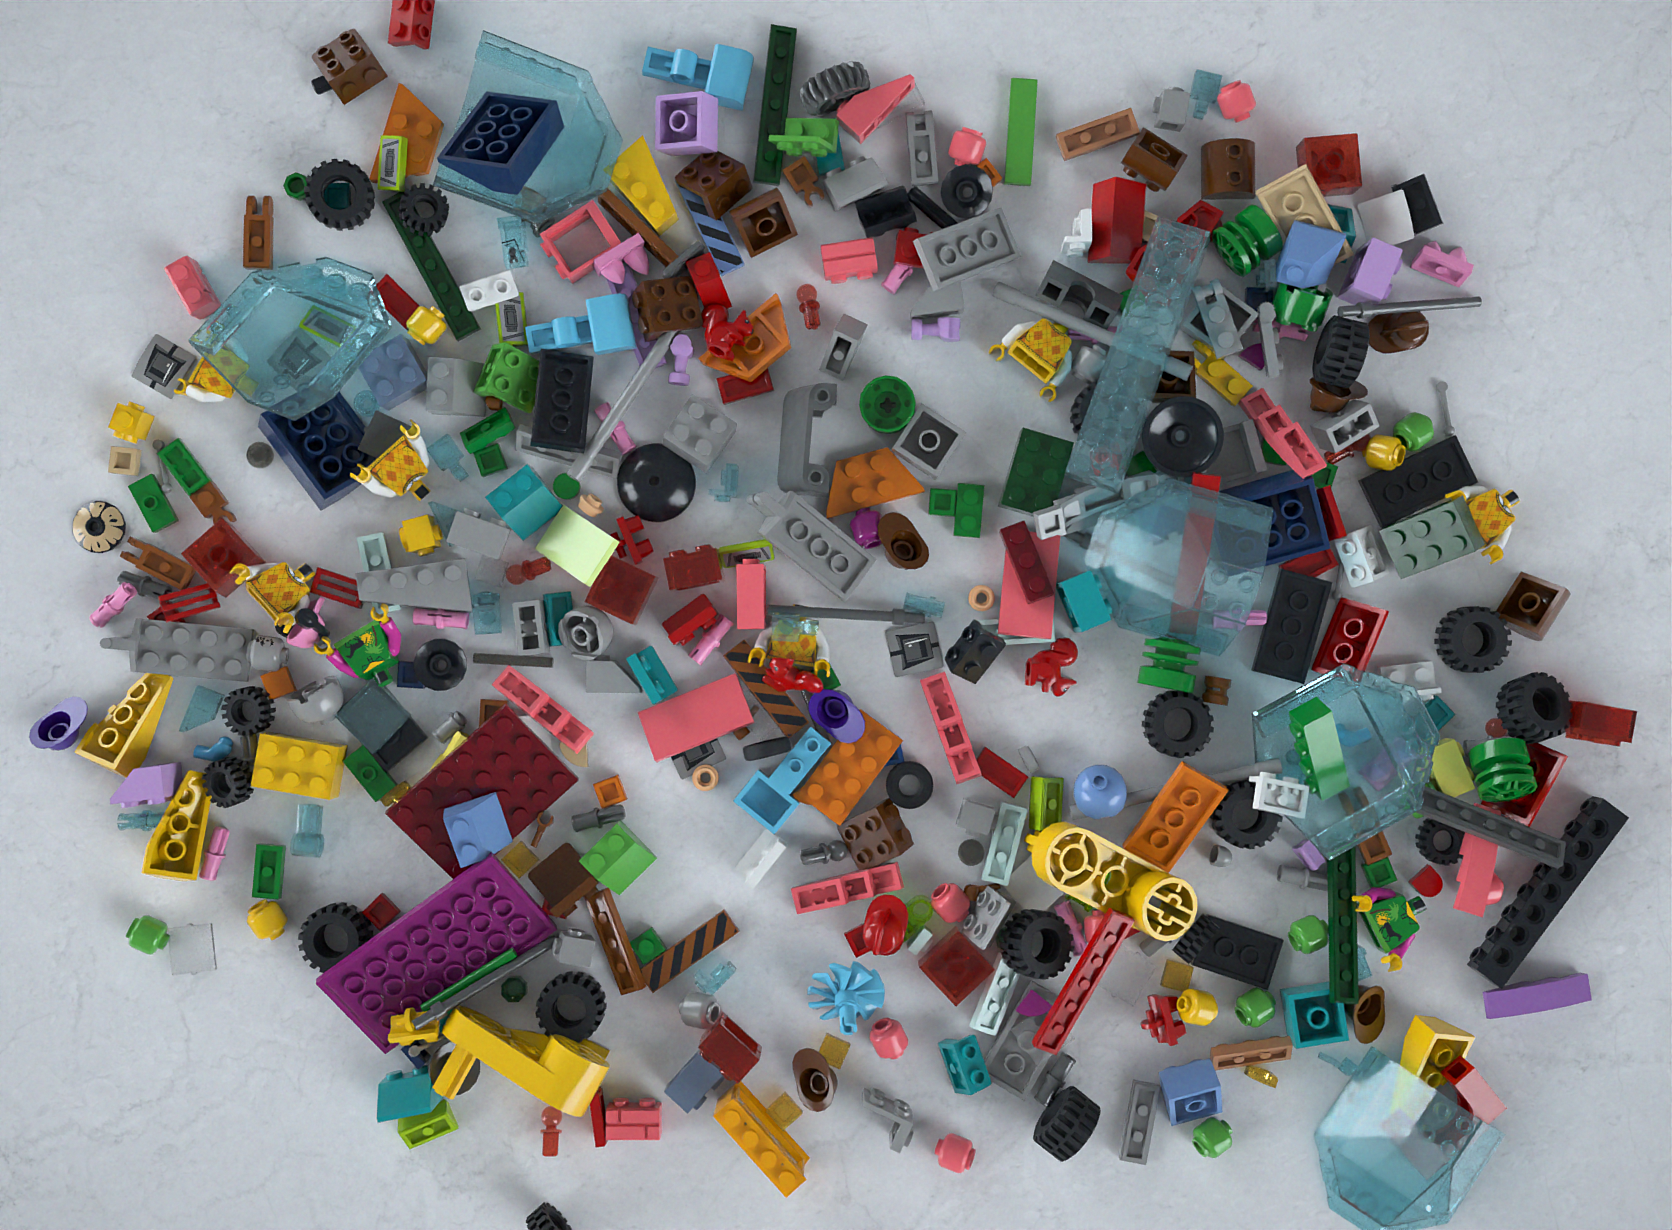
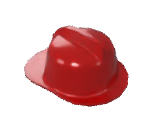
(885, 925)

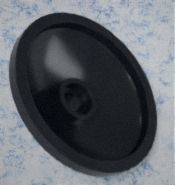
(1201, 439)
(661, 501)

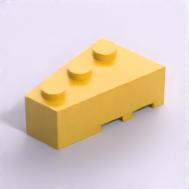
(642, 186)

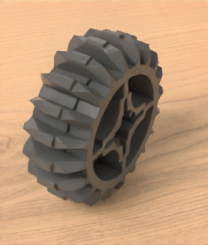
(833, 86)

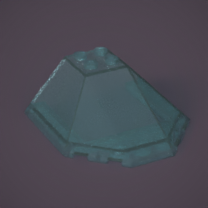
(581, 156)
(271, 359)
(1182, 562)
(1384, 746)
(1399, 1149)

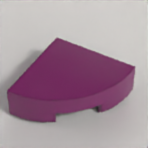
(1253, 356)
(1033, 1005)

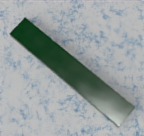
(774, 103)
(435, 274)
(1342, 929)

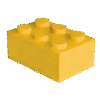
(299, 765)

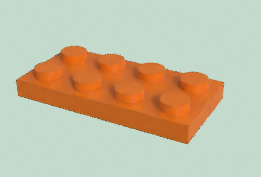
(849, 770)
(1175, 817)

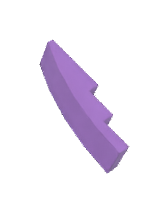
(1536, 996)

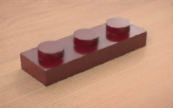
(1026, 562)

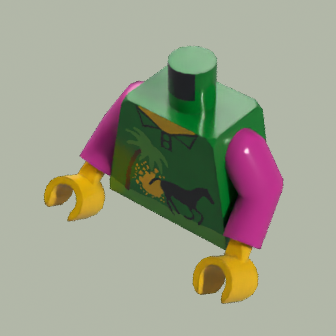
(368, 650)
(1390, 921)

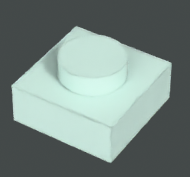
(920, 941)

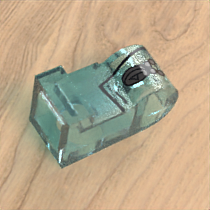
(514, 241)

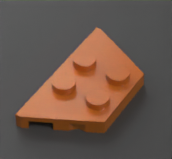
(418, 124)
(762, 348)
(869, 481)

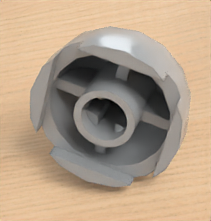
(586, 632)
(317, 701)

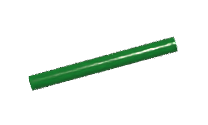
(473, 977)

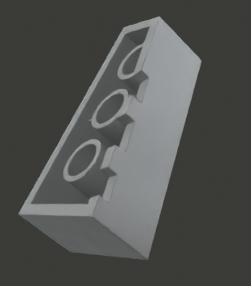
(423, 586)

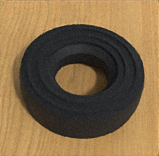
(766, 748)
(909, 801)

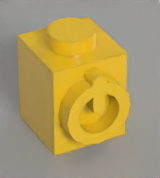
(131, 422)
(420, 535)

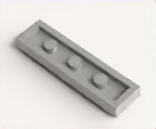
(605, 463)

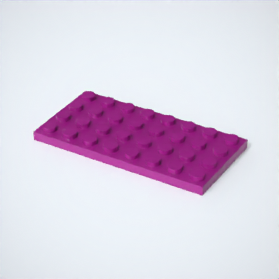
(435, 947)

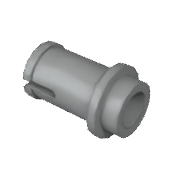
(450, 727)

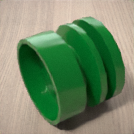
(1247, 240)
(874, 396)
(1169, 664)
(1502, 770)

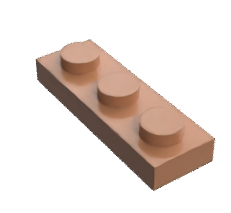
(1097, 134)
(1251, 1052)

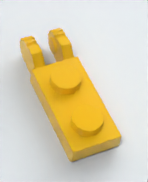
(1220, 375)

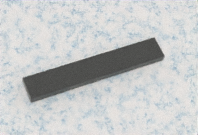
(1492, 827)

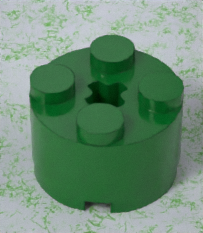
(1301, 306)

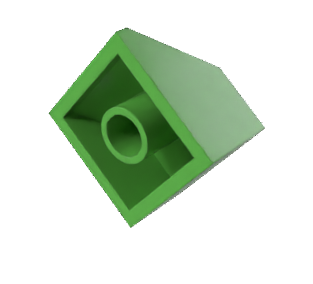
(618, 858)

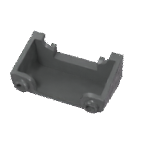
(794, 468)

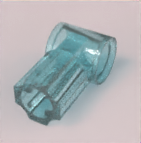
(308, 839)

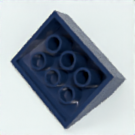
(503, 140)
(320, 448)
(1296, 518)

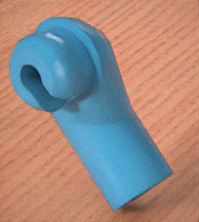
(216, 752)

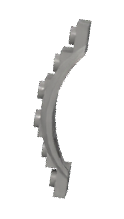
(1086, 504)

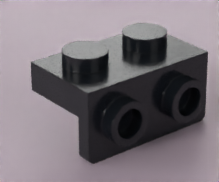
(1421, 204)
(885, 212)
(973, 652)

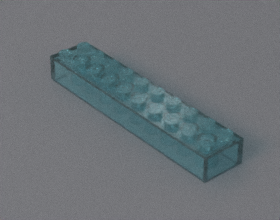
(1138, 354)

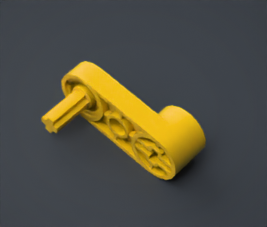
(1080, 869)
(560, 1076)

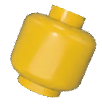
(426, 325)
(1384, 452)
(267, 919)
(1197, 1007)

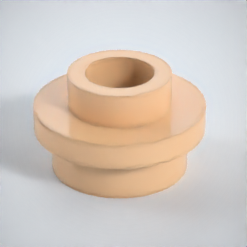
(590, 505)
(990, 598)
(705, 786)

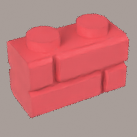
(849, 260)
(193, 287)
(634, 1119)

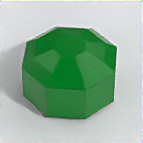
(295, 185)

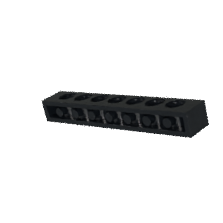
(1561, 887)

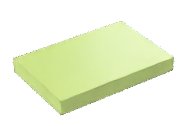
(577, 545)

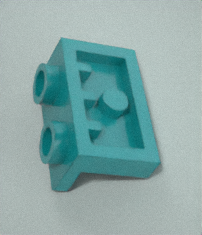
(652, 674)
(965, 1065)

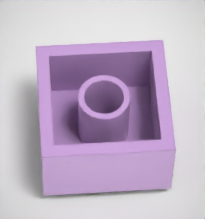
(686, 123)
(1371, 273)

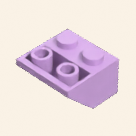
(149, 785)

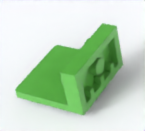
(808, 136)
(509, 377)

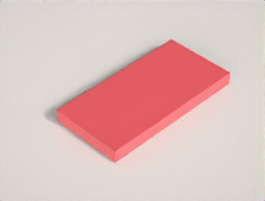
(1015, 613)
(696, 717)

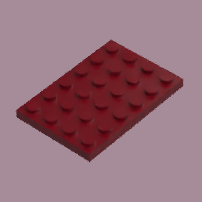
(495, 758)

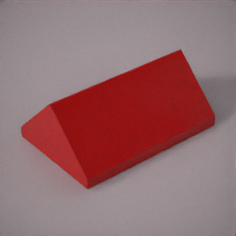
(1117, 220)
(1350, 636)
(1546, 767)

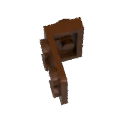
(349, 65)
(717, 180)
(666, 306)
(876, 835)
(563, 880)

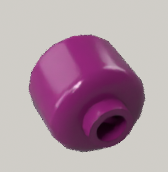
(865, 528)

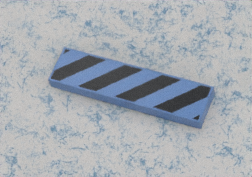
(713, 233)

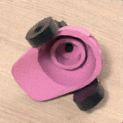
(308, 627)

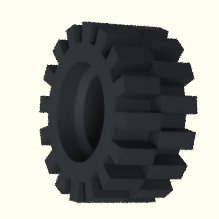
(429, 196)
(235, 714)
(218, 786)
(1428, 849)
(1195, 938)
(547, 1218)

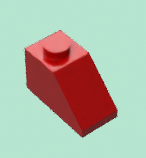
(708, 281)

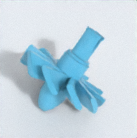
(853, 994)

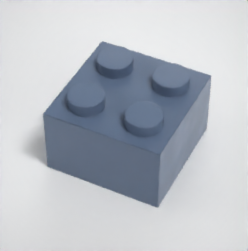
(394, 372)

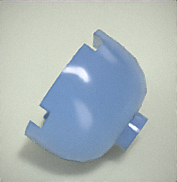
(1100, 791)

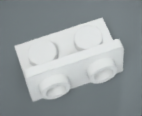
(1081, 236)
(489, 290)
(1362, 556)
(1415, 674)
(1280, 796)
(760, 857)

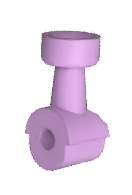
(945, 328)
(682, 350)

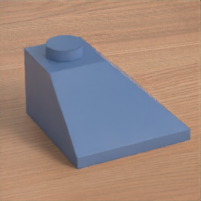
(1308, 255)

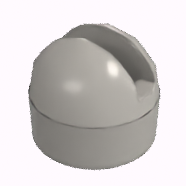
(1220, 856)

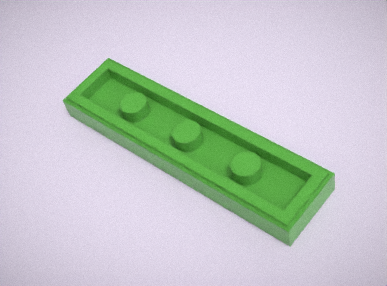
(1020, 132)

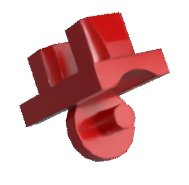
(637, 550)
(1160, 1019)

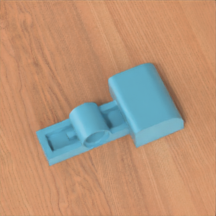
(723, 77)
(605, 326)
(770, 797)

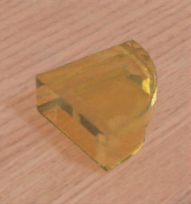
(396, 793)
(1261, 1075)

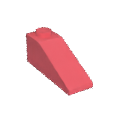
(870, 108)

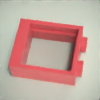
(567, 224)
(751, 595)

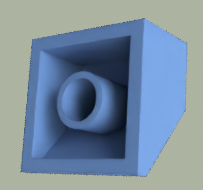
(477, 829)
(1191, 1091)

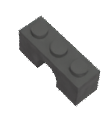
(1096, 300)

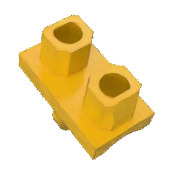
(405, 1033)

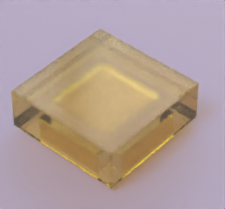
(520, 859)
(1176, 975)
(834, 1050)
(784, 1111)

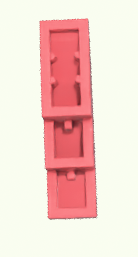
(1281, 434)
(542, 709)
(950, 727)
(1475, 872)
(847, 888)

